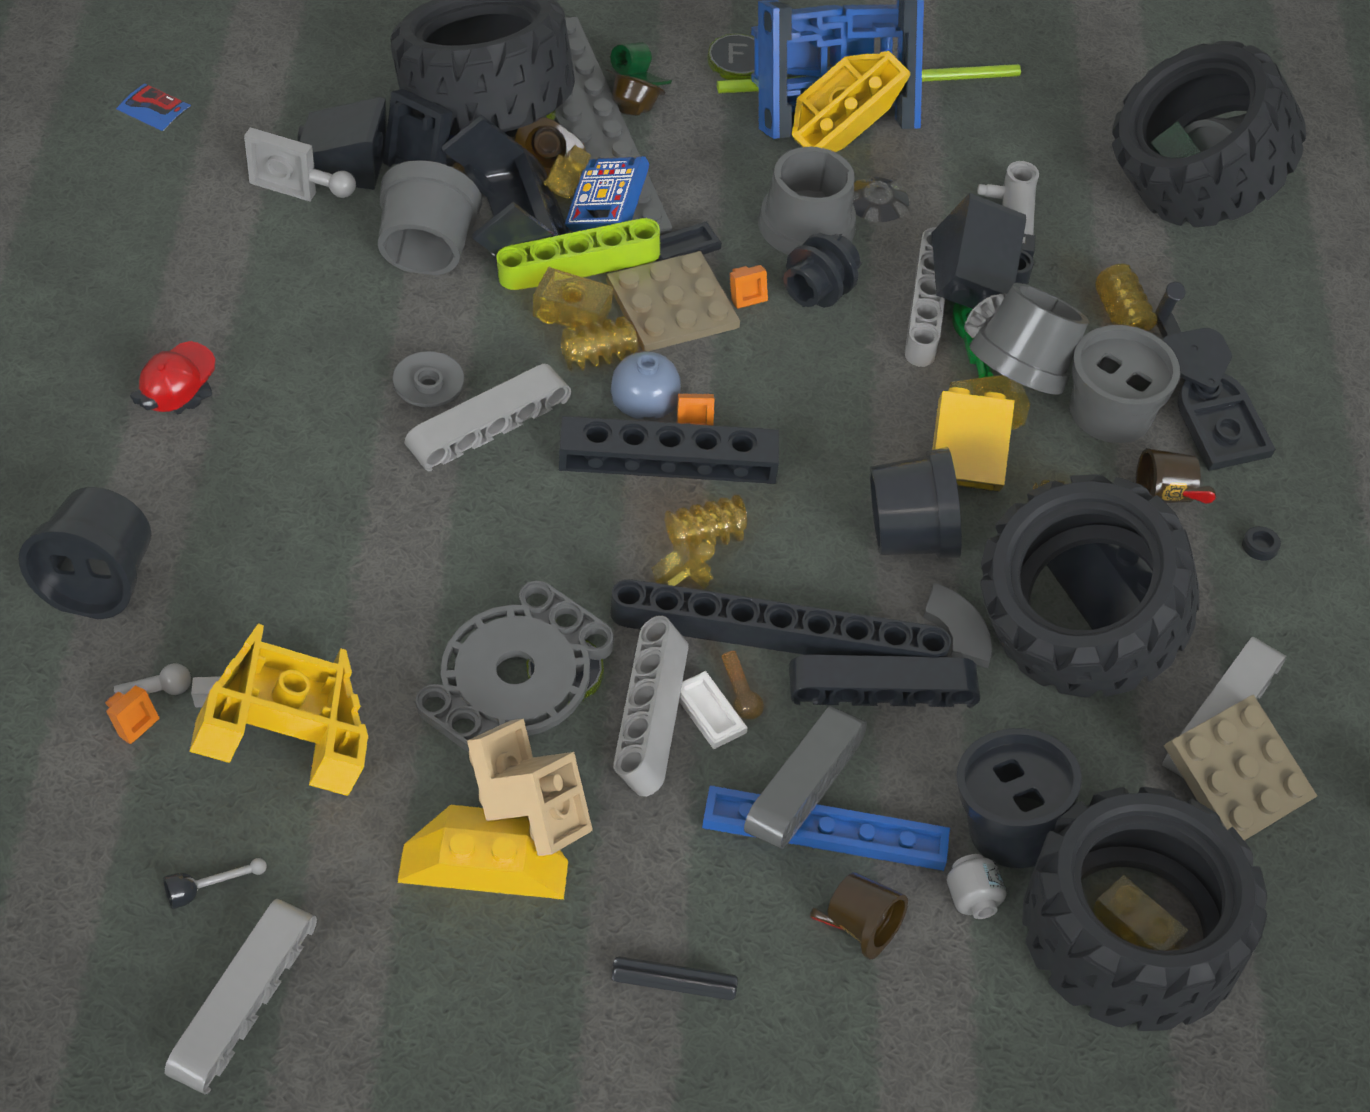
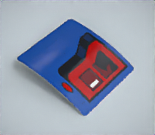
(152, 106)

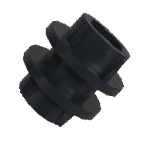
(822, 270)

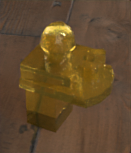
(567, 172)
(685, 562)

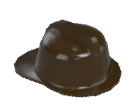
(634, 95)
(547, 139)

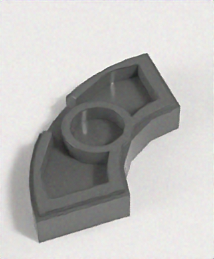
(962, 622)

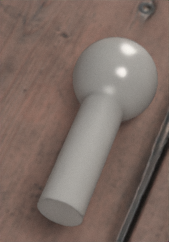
(172, 679)

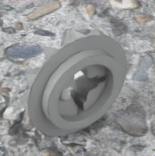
(982, 314)

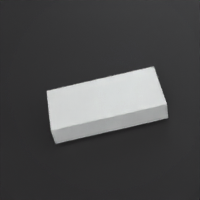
(710, 710)

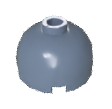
(645, 385)

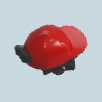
(176, 379)

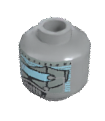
(976, 886)

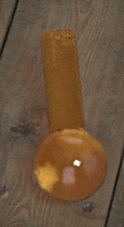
(747, 703)

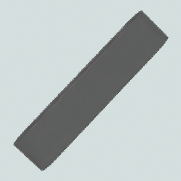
(805, 777)

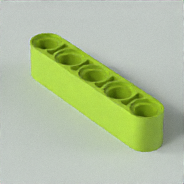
(580, 253)

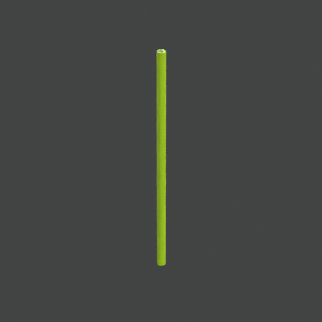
(747, 85)

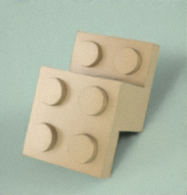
(536, 787)

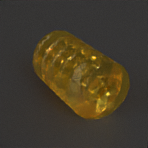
(1125, 298)
(598, 341)
(708, 522)

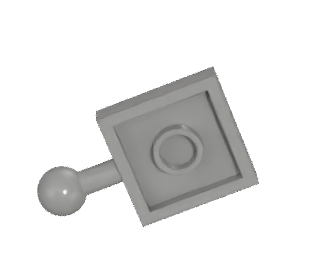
(289, 167)

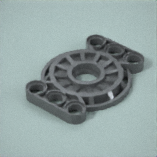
(553, 649)

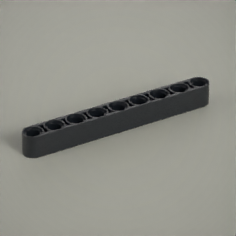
(757, 623)

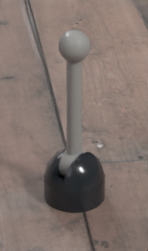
(184, 888)

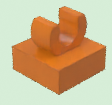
(748, 286)
(695, 409)
(131, 713)

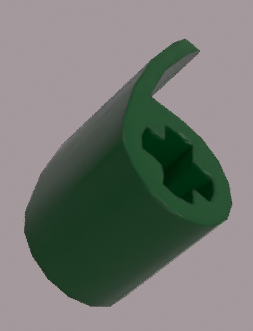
(634, 61)

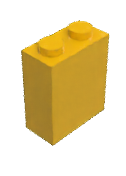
(976, 434)

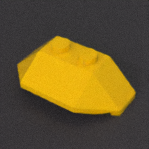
(848, 100)
(481, 855)

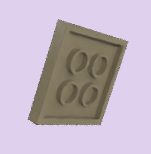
(673, 301)
(1241, 768)

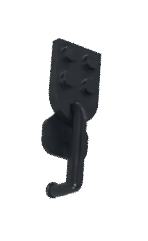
(1210, 401)

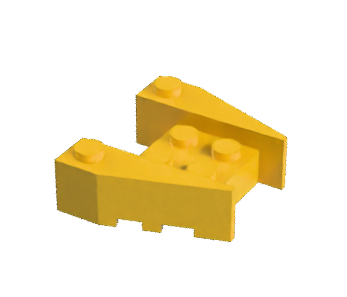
(291, 697)

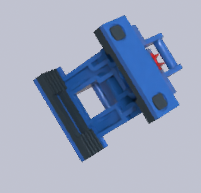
(798, 42)

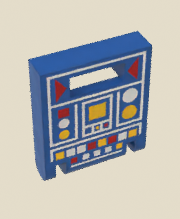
(607, 185)

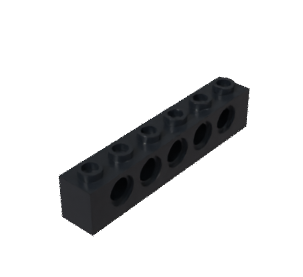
(669, 450)

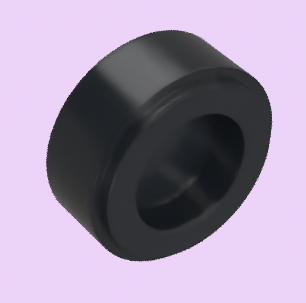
(1261, 543)

